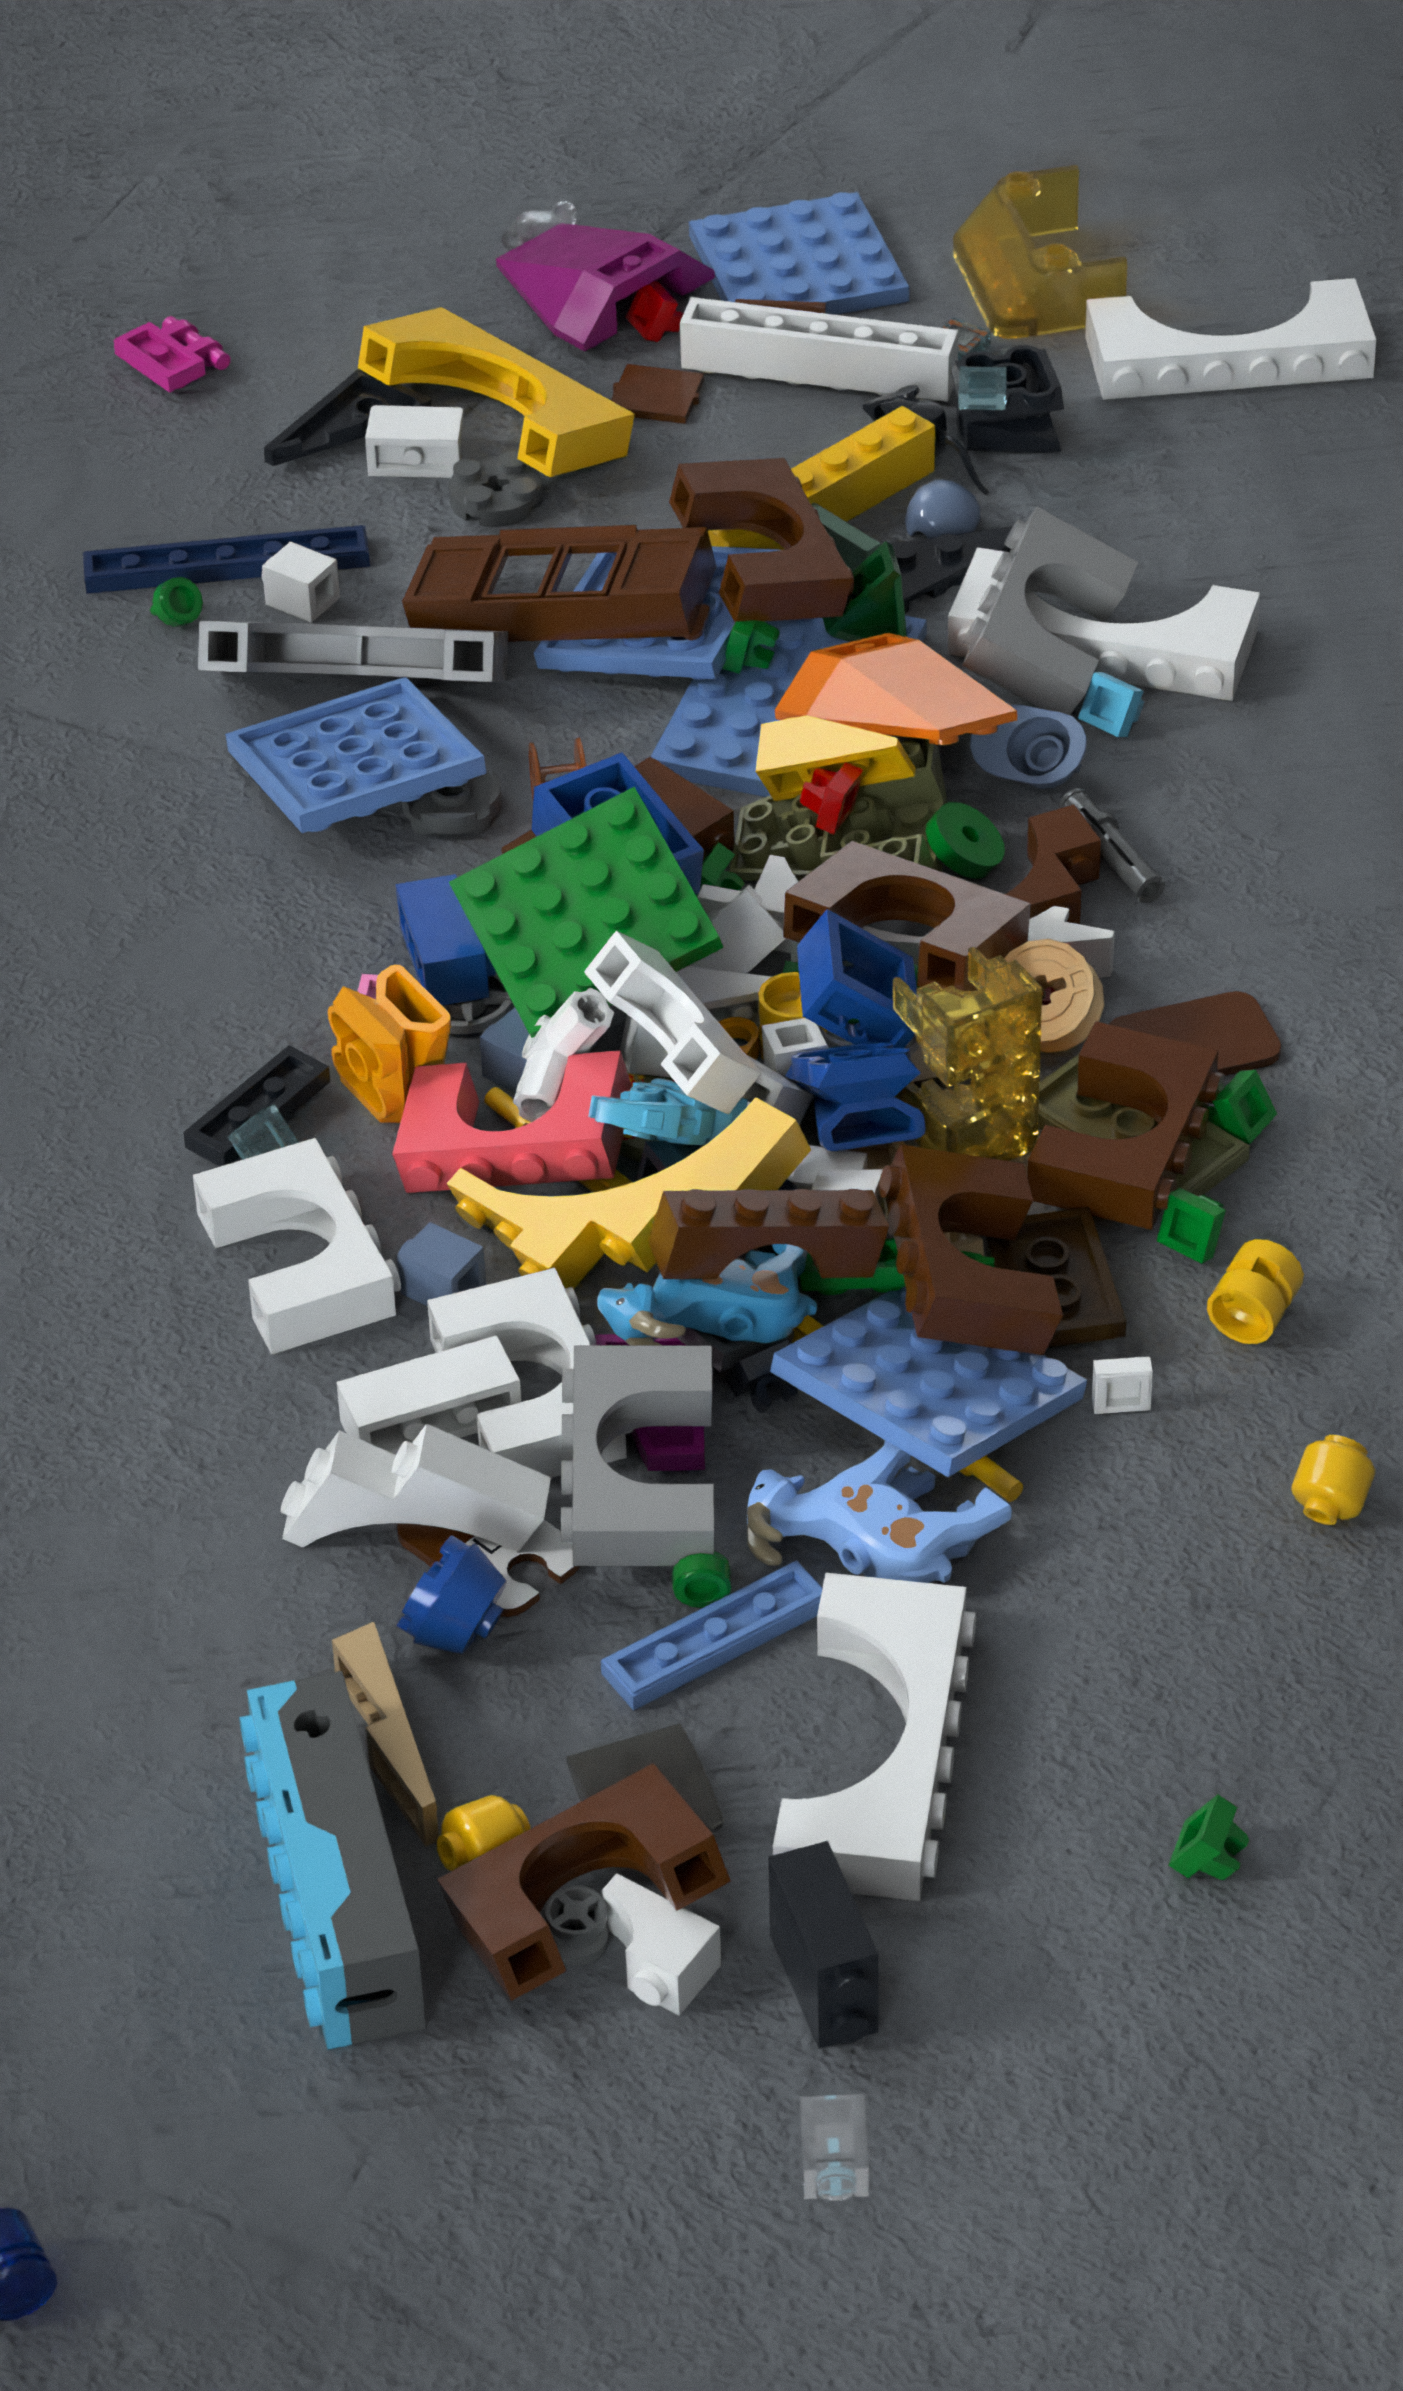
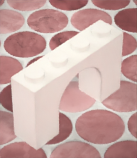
(300, 1191)
(536, 1324)

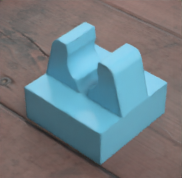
(1111, 704)

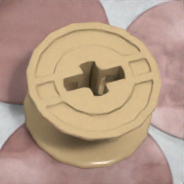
(1077, 993)

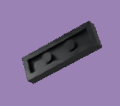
(284, 1081)

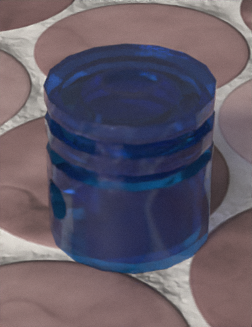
(25, 2270)

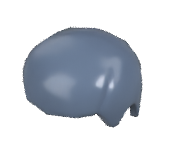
(942, 509)

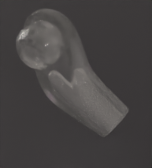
(533, 223)

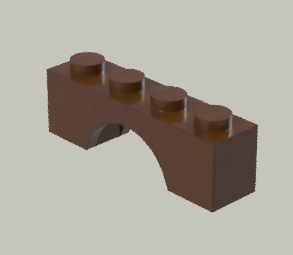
(708, 1229)

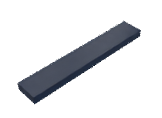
(215, 558)

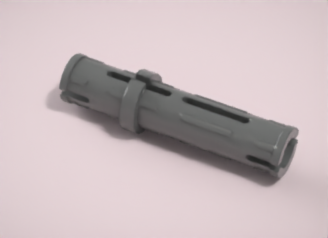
(1139, 877)

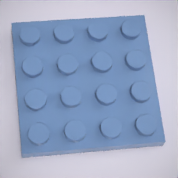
(802, 253)
(654, 655)
(355, 755)
(925, 1394)

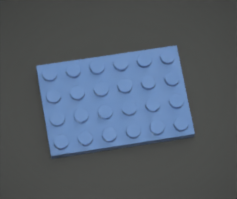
(720, 719)

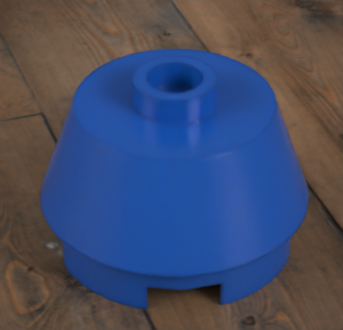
(454, 1599)

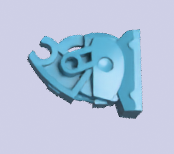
(663, 1113)

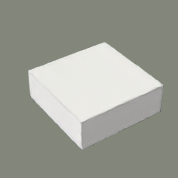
(1122, 1385)

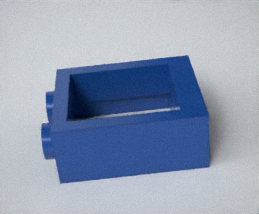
(860, 991)

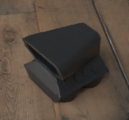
(1030, 397)

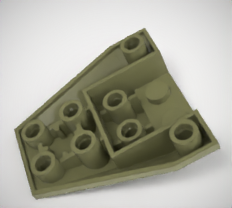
(884, 817)

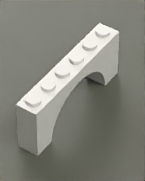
(1146, 358)
(1186, 653)
(912, 1644)

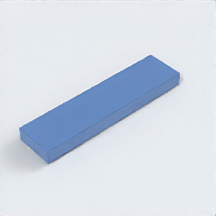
(713, 1635)

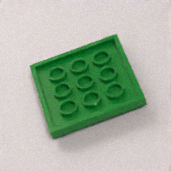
(565, 894)

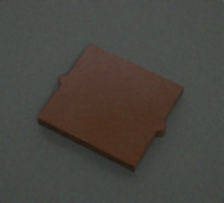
(658, 392)

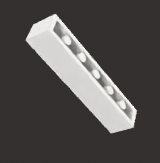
(817, 348)

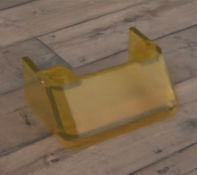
(1023, 286)

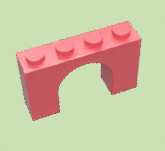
(559, 1146)

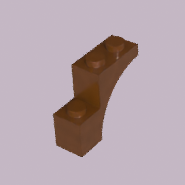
(1062, 857)

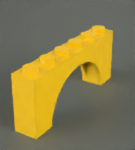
(563, 420)

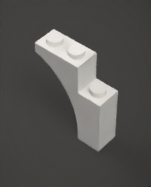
(426, 1483)

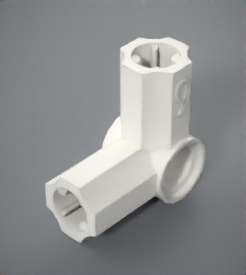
(566, 1033)

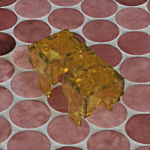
(981, 1037)

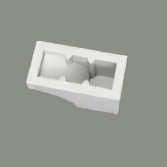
(667, 1949)

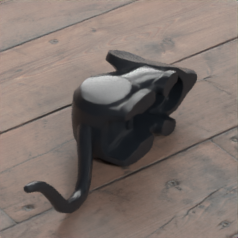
(928, 410)

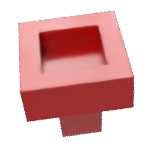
(654, 312)
(832, 795)

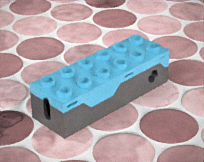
(332, 1861)

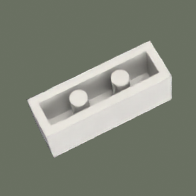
(432, 1390)

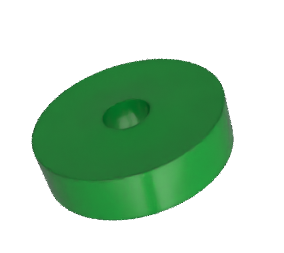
(965, 840)

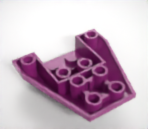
(580, 273)

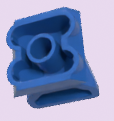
(857, 1092)

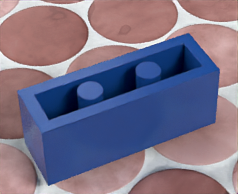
(442, 941)

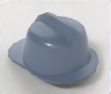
(1035, 749)

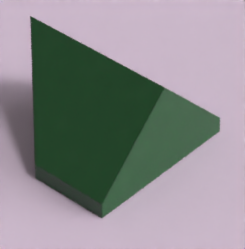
(876, 600)

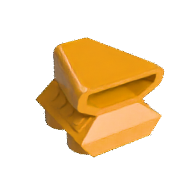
(386, 1040)

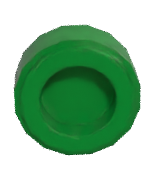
(177, 602)
(701, 1579)

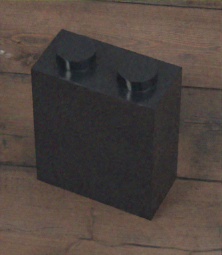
(823, 1944)

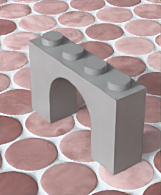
(1008, 640)
(611, 1515)

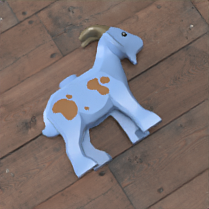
(871, 1519)

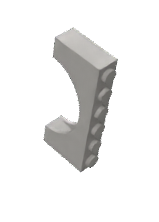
(353, 650)

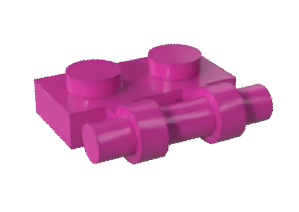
(170, 354)

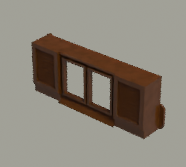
(649, 591)

